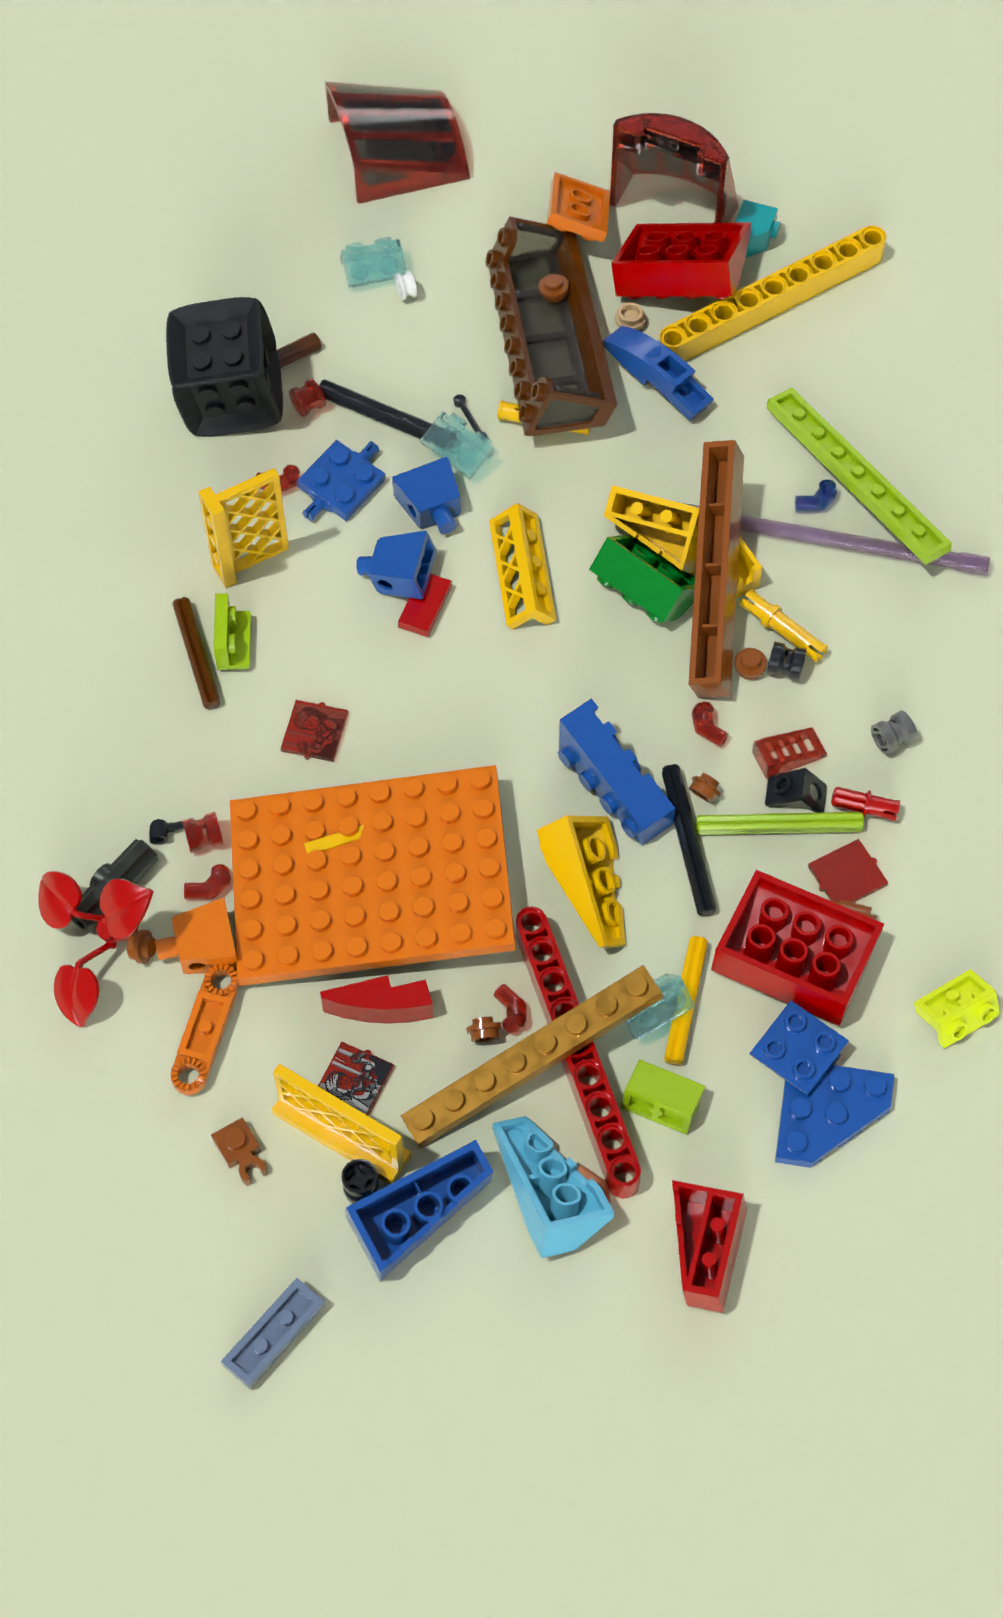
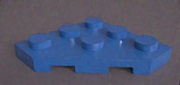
(831, 1113)

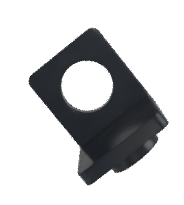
(795, 786)

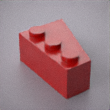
(708, 1241)

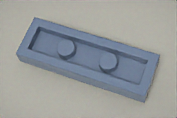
(273, 1333)

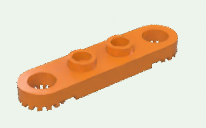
(204, 1029)

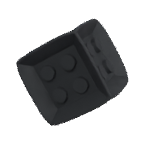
(224, 366)

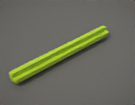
(779, 823)

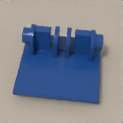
(799, 1047)

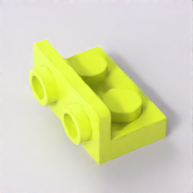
(959, 1007)

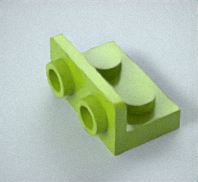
(231, 635)

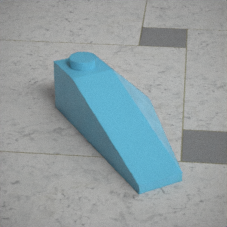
(553, 1196)

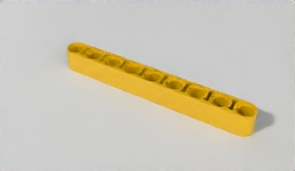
(775, 293)

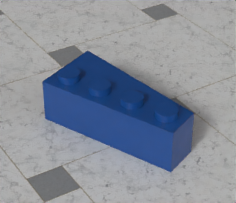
(613, 774)
(416, 1206)

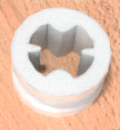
(405, 285)

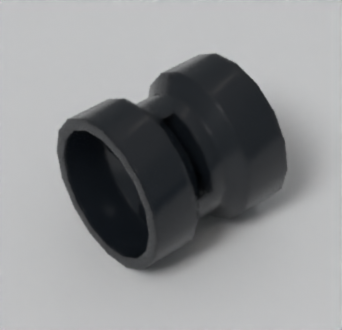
(794, 661)
(358, 1174)

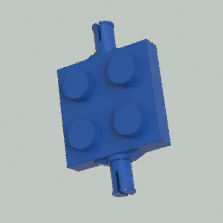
(340, 480)

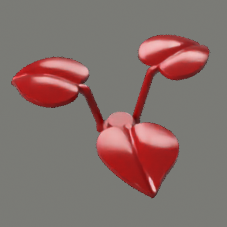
(123, 910)

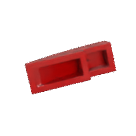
(379, 1002)

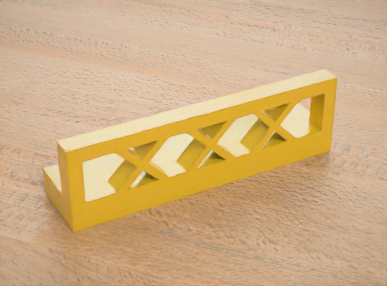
(528, 561)

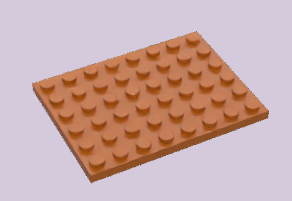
(409, 891)

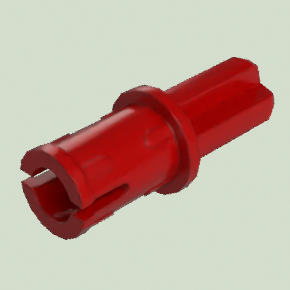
(865, 803)

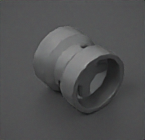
(894, 732)

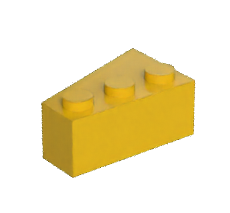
(658, 523)

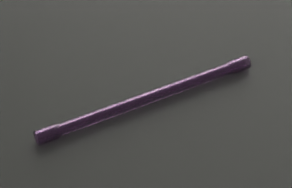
(961, 561)

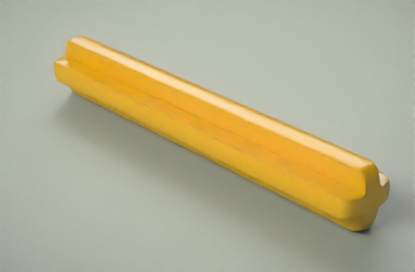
(691, 977)

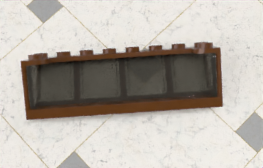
(550, 346)

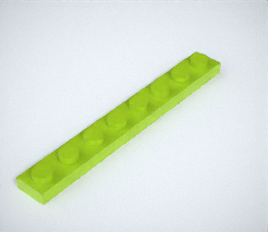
(859, 476)

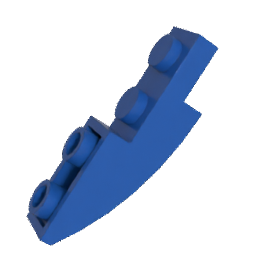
(659, 365)

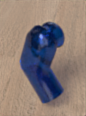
(819, 500)

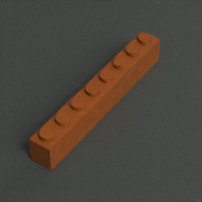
(716, 569)

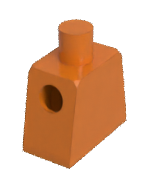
(200, 939)

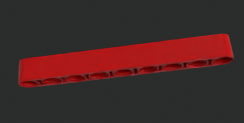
(581, 1064)

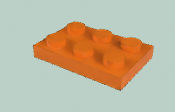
(578, 207)

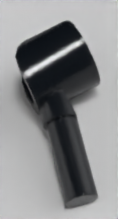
(159, 830)

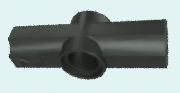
(130, 865)

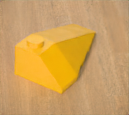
(581, 859)

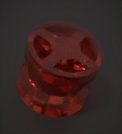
(307, 397)

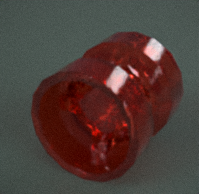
(195, 835)

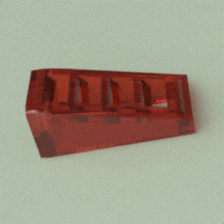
(770, 766)

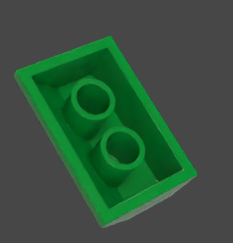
(644, 578)

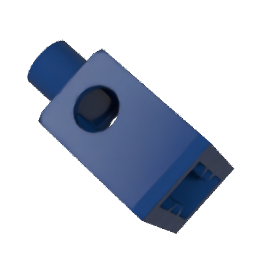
(429, 495)
(400, 564)

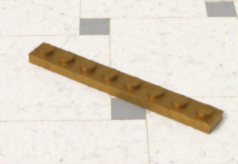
(531, 1056)

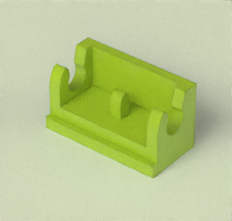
(662, 1096)

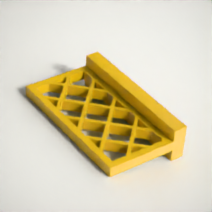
(222, 532)
(338, 1125)

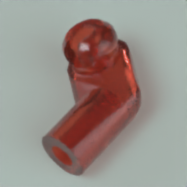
(287, 479)
(704, 724)
(211, 887)
(515, 1009)

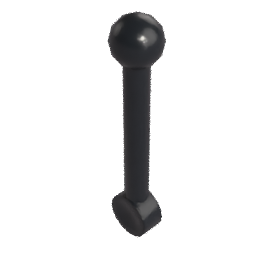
(460, 401)

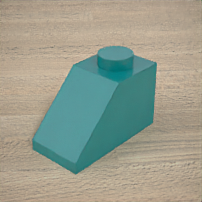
(763, 225)

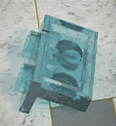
(372, 262)
(463, 448)
(675, 1003)

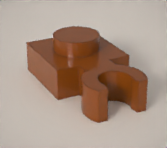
(237, 1147)

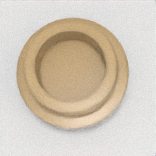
(630, 315)

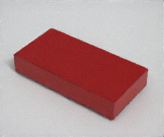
(421, 614)

